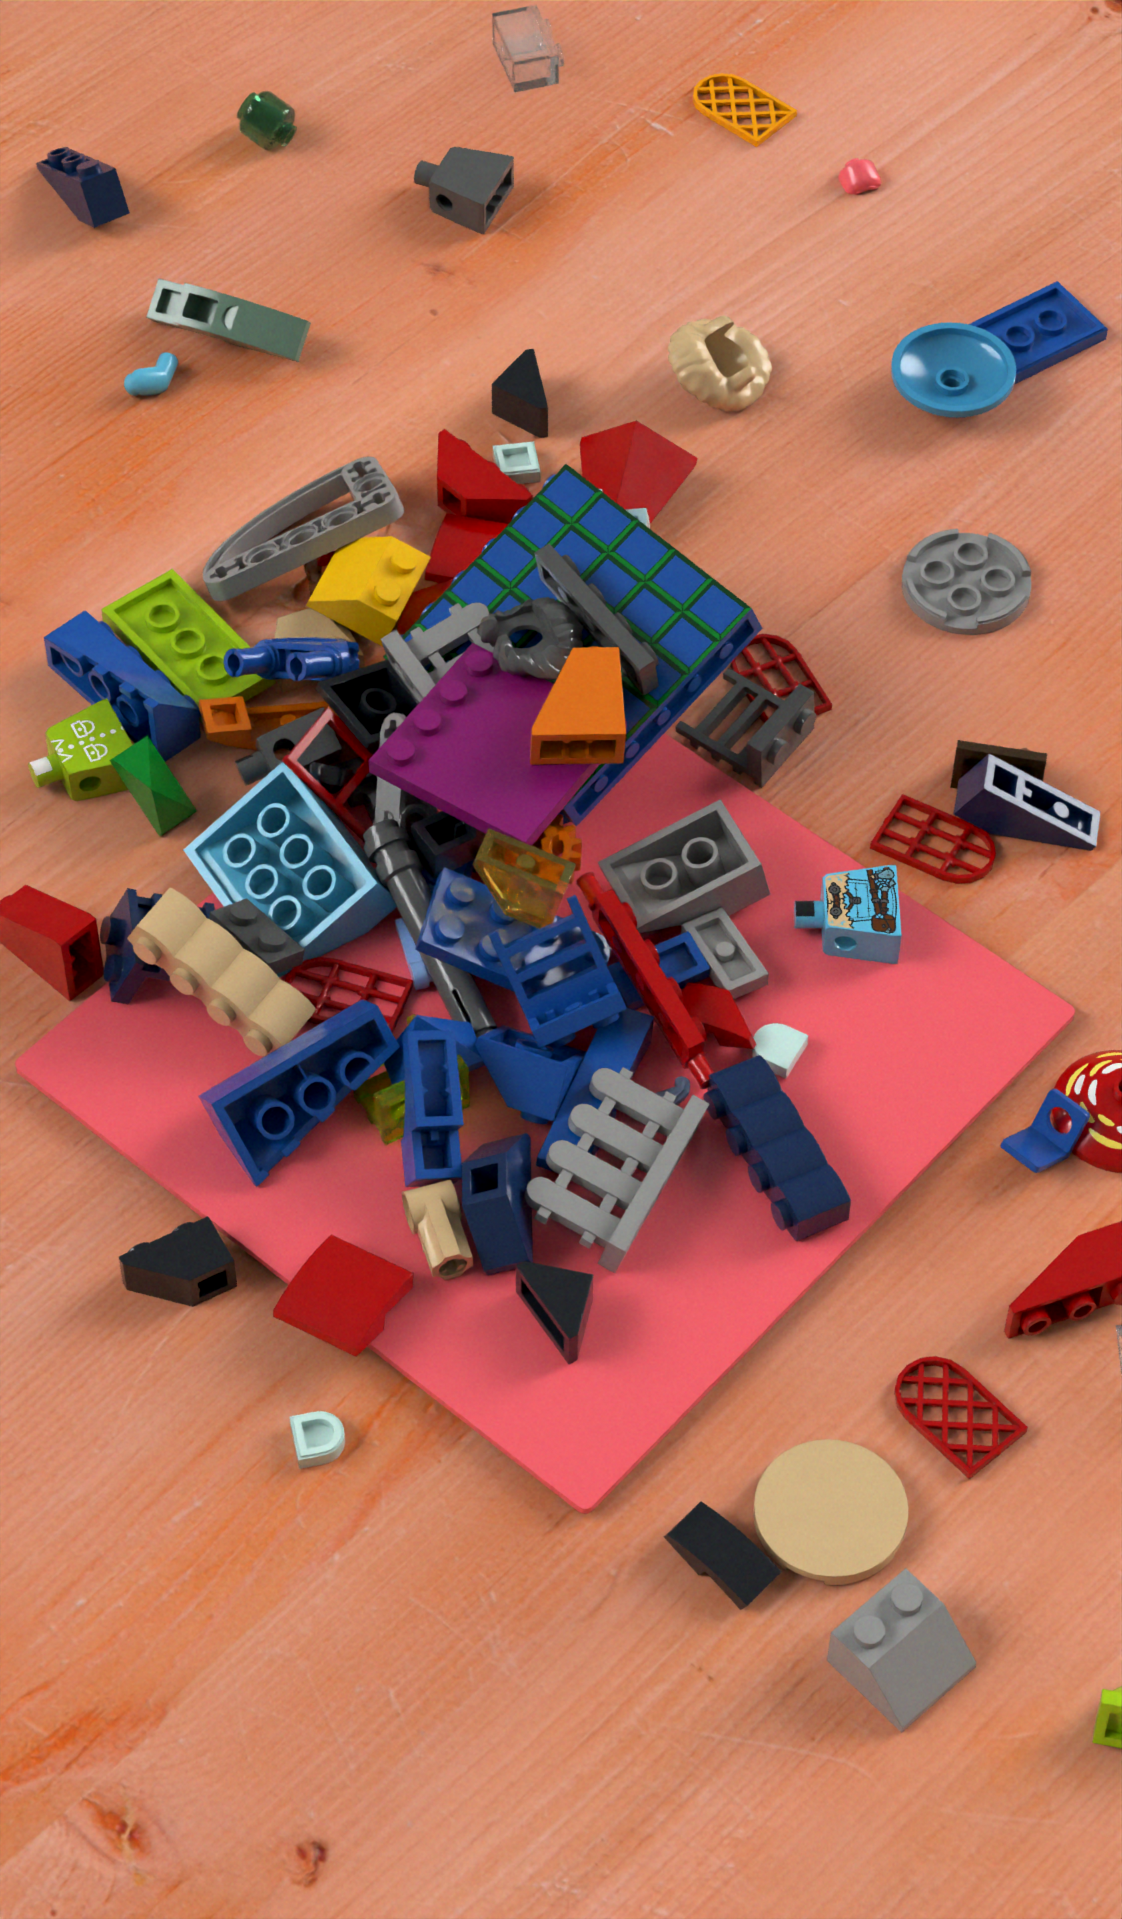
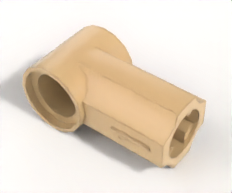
(436, 1217)

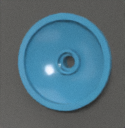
(953, 370)

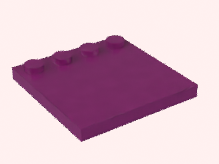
(472, 751)

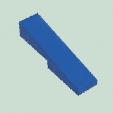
(613, 1048)

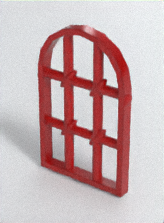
(778, 662)
(926, 828)
(364, 992)

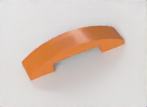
(234, 725)

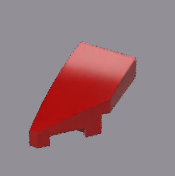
(718, 1014)

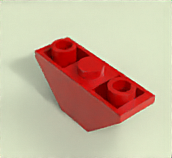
(473, 485)

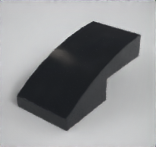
(724, 1553)

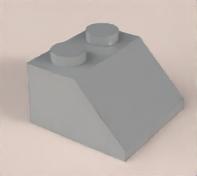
(901, 1650)

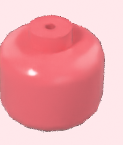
(859, 176)

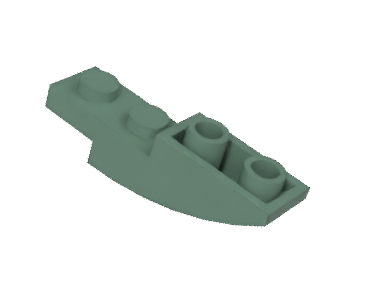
(228, 319)

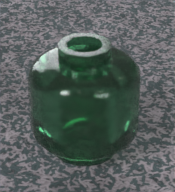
(267, 120)

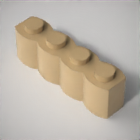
(216, 969)

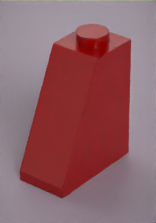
(52, 939)

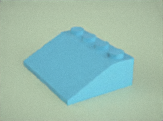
(293, 864)

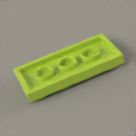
(181, 639)

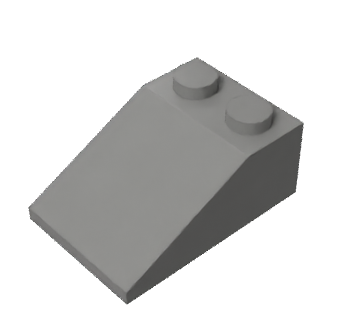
(687, 871)

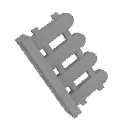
(428, 647)
(614, 1185)

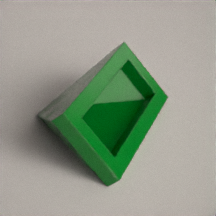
(153, 785)

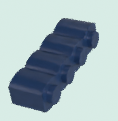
(778, 1148)

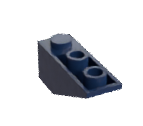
(85, 185)

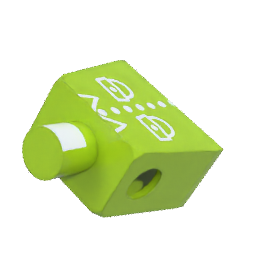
(81, 753)

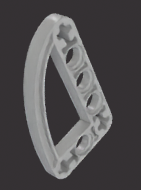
(252, 560)

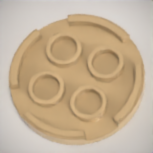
(830, 1511)

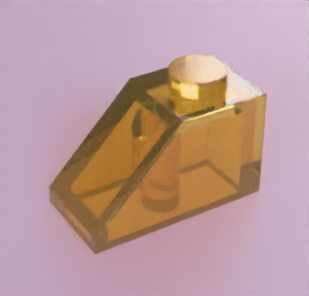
(523, 878)

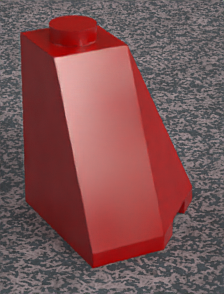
(635, 466)

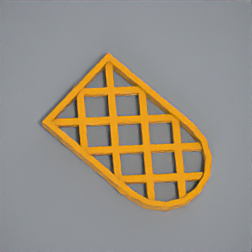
(787, 112)

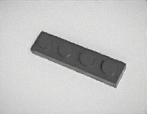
(608, 630)

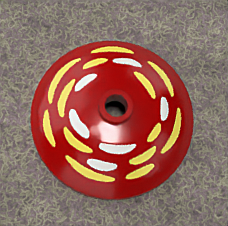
(1095, 1086)

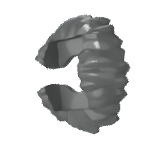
(545, 615)

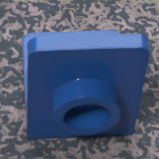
(1041, 1144)

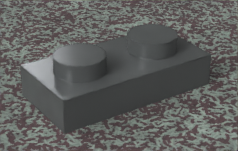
(259, 935)

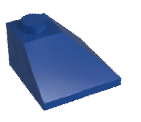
(526, 1075)

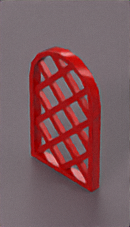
(1017, 1428)

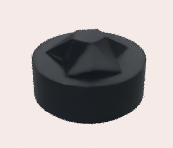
(329, 776)

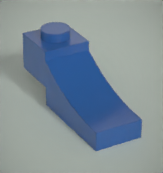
(431, 1108)

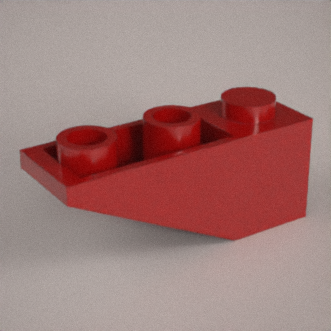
(1072, 1285)

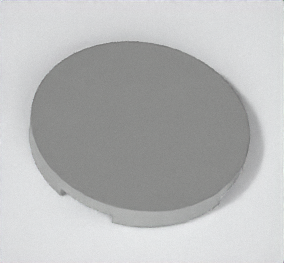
(966, 582)

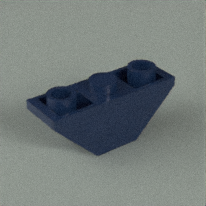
(495, 1202)

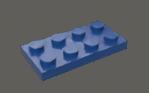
(458, 931)

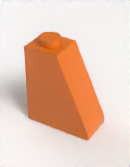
(583, 712)

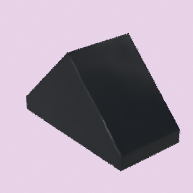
(520, 396)
(559, 1303)

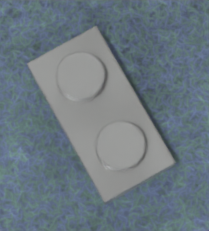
(727, 953)

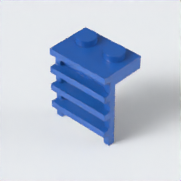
(572, 1002)

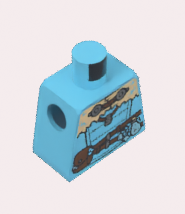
(856, 914)

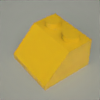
(369, 585)

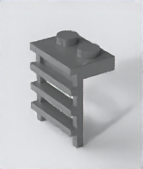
(771, 743)

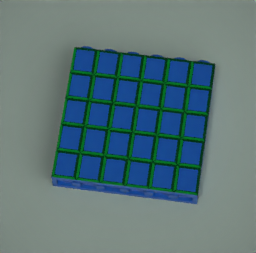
(660, 593)

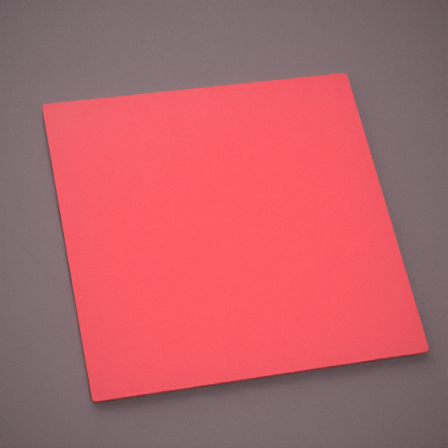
(884, 1087)

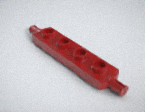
(642, 966)

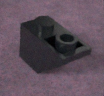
(181, 1266)

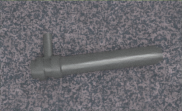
(402, 874)

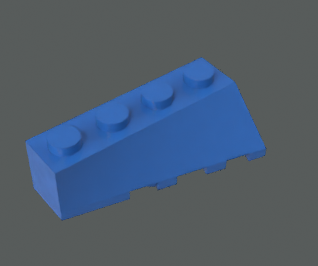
(143, 699)
(288, 1092)

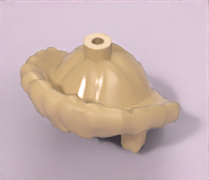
(719, 363)

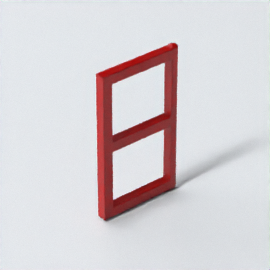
(335, 804)

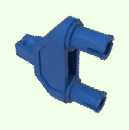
(294, 658)

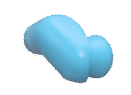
(152, 379)

